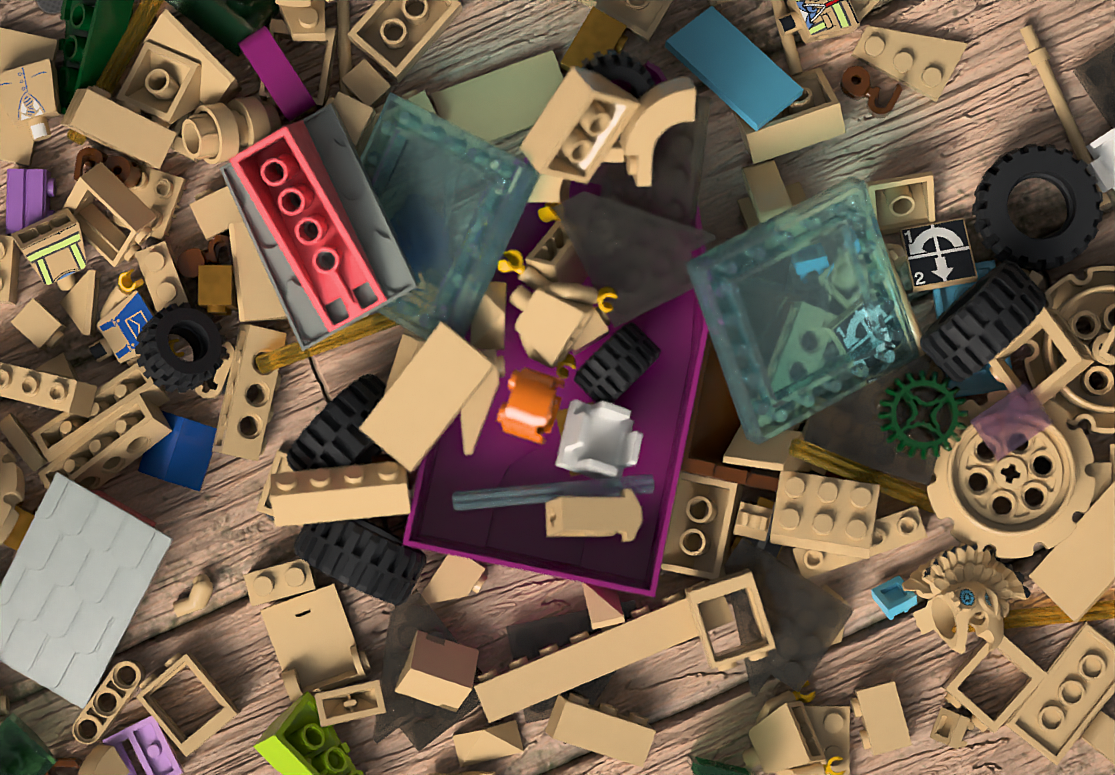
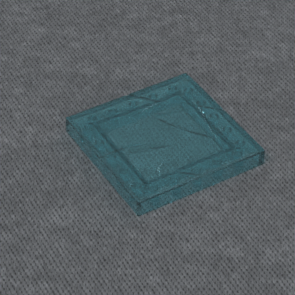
(450, 208)
(803, 309)

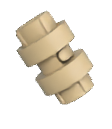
(223, 130)

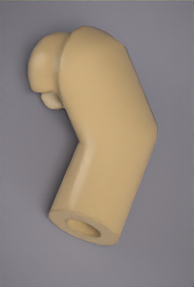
(198, 597)

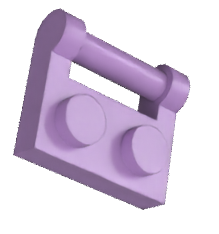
(150, 746)

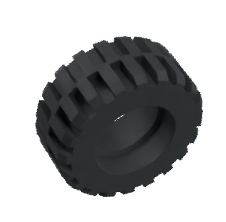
(1074, 184)
(983, 321)
(334, 433)
(362, 557)

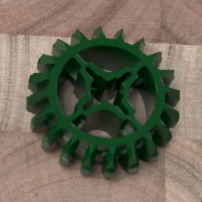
(932, 427)

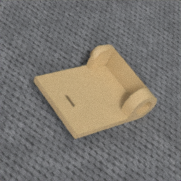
(317, 647)

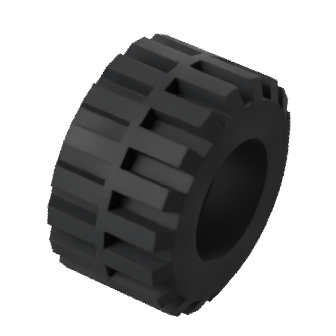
(621, 67)
(197, 330)
(617, 364)

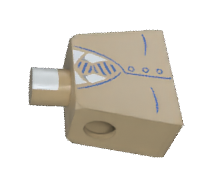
(31, 96)

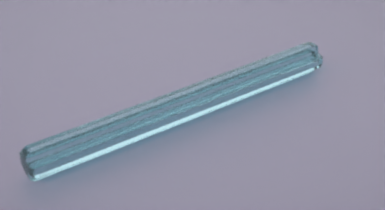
(547, 492)

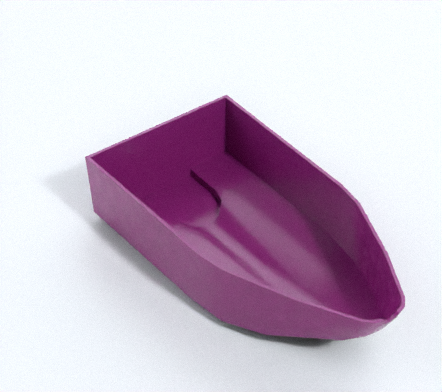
(660, 410)

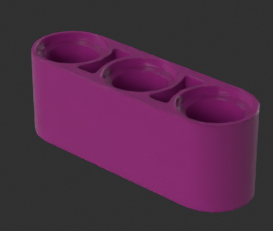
(276, 73)

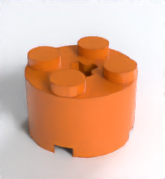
(531, 404)

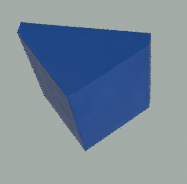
(182, 454)

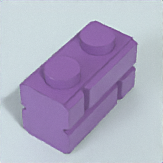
(28, 197)

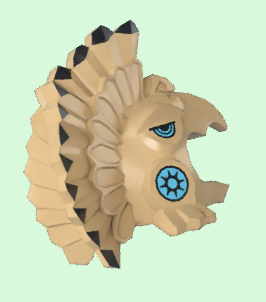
(965, 590)

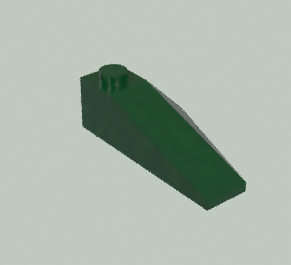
(90, 40)

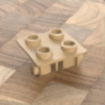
(160, 194)

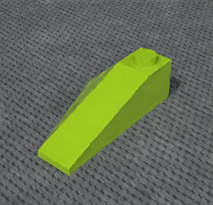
(301, 746)

